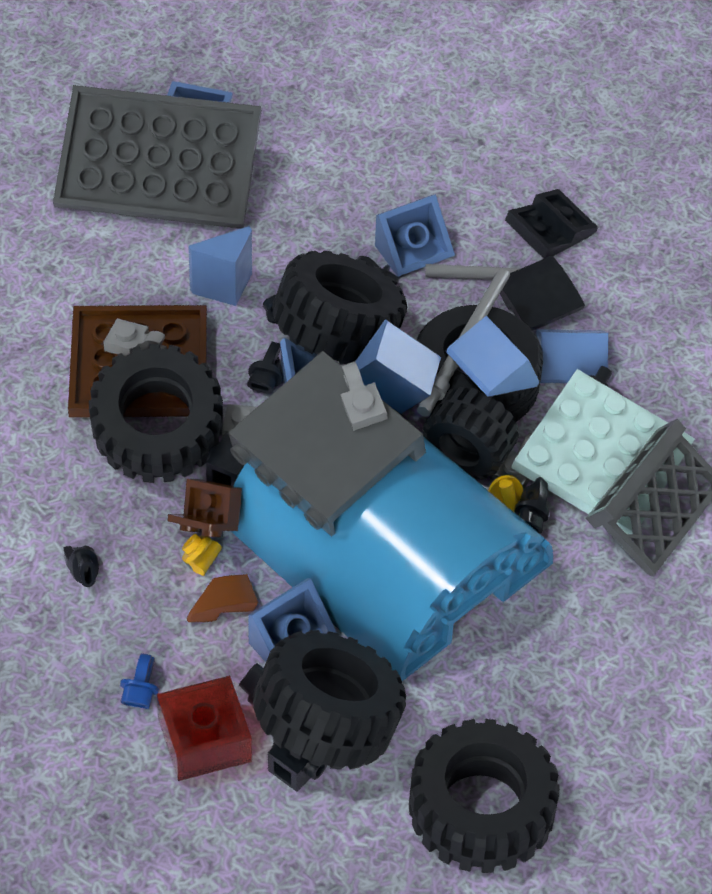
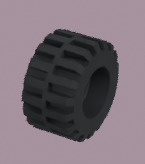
(472, 431)

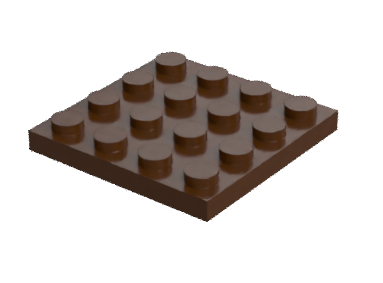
(182, 325)

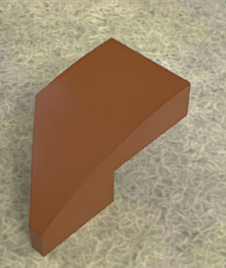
(224, 594)

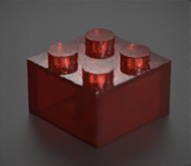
(204, 728)

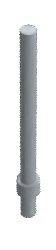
(442, 379)

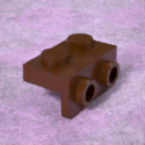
(210, 508)

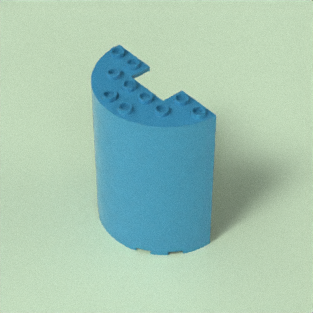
(401, 556)

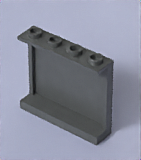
(309, 449)

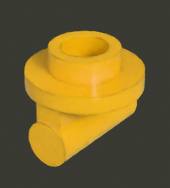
(507, 490)
(200, 553)

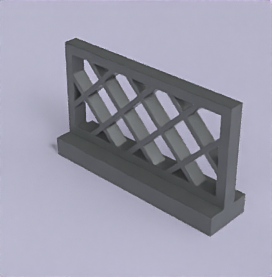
(632, 483)

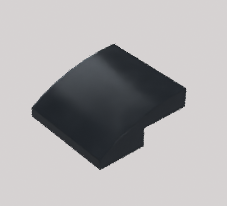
(551, 223)
(541, 293)

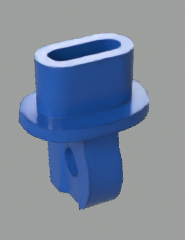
(140, 691)

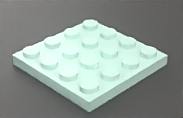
(589, 443)

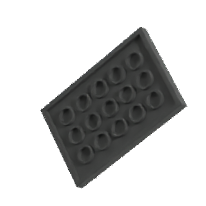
(157, 156)

